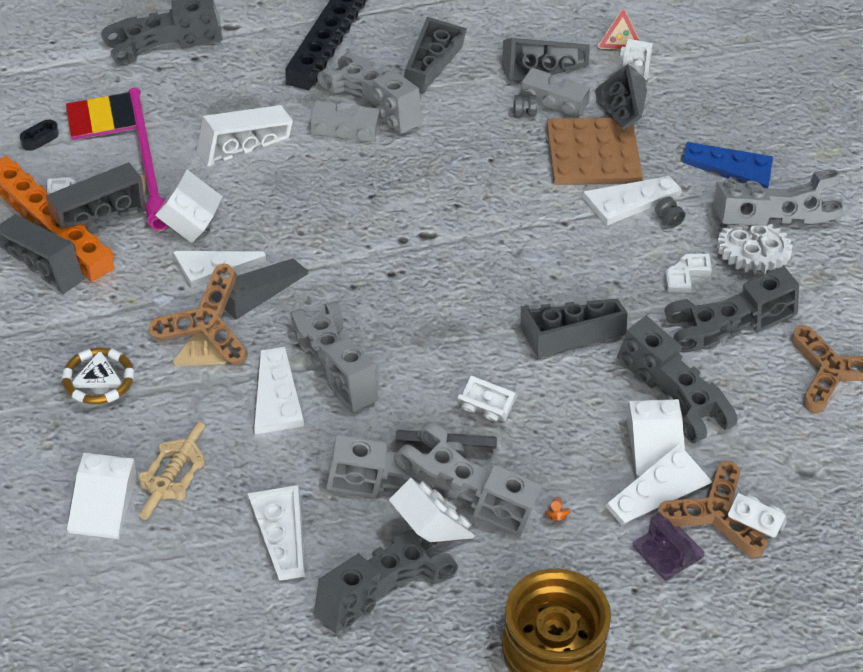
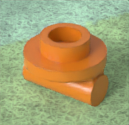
(557, 513)

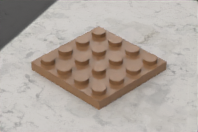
(592, 151)

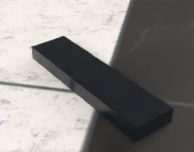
(464, 439)

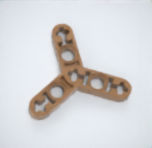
(206, 307)
(821, 363)
(707, 515)

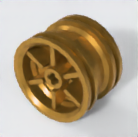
(556, 612)

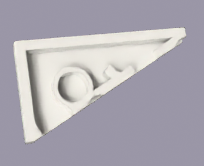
(199, 265)

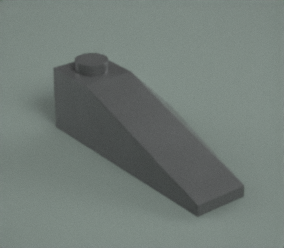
(548, 56)
(624, 96)
(260, 285)

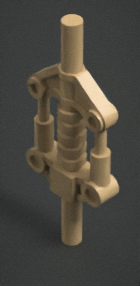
(163, 486)

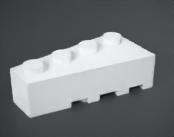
(240, 131)

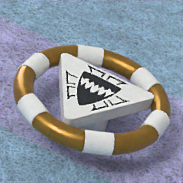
(97, 376)

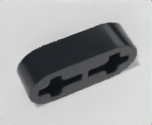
(39, 134)

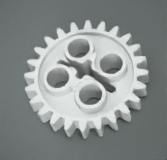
(754, 247)

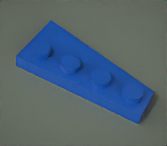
(730, 162)

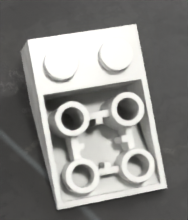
(430, 513)

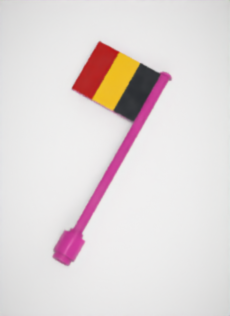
(115, 115)

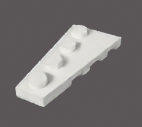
(629, 199)
(276, 396)
(666, 480)
(281, 525)

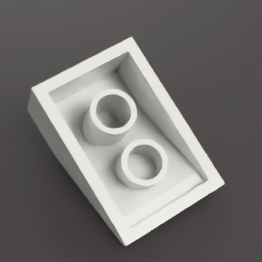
(189, 206)
(653, 431)
(101, 495)

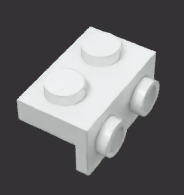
(637, 55)
(487, 398)
(757, 515)

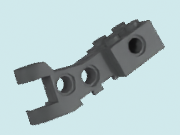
(188, 22)
(761, 305)
(657, 361)
(355, 584)

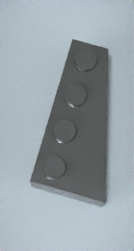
(433, 51)
(98, 197)
(42, 252)
(573, 325)

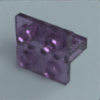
(667, 547)

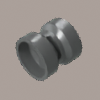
(525, 105)
(672, 214)

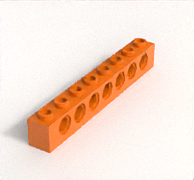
(30, 202)

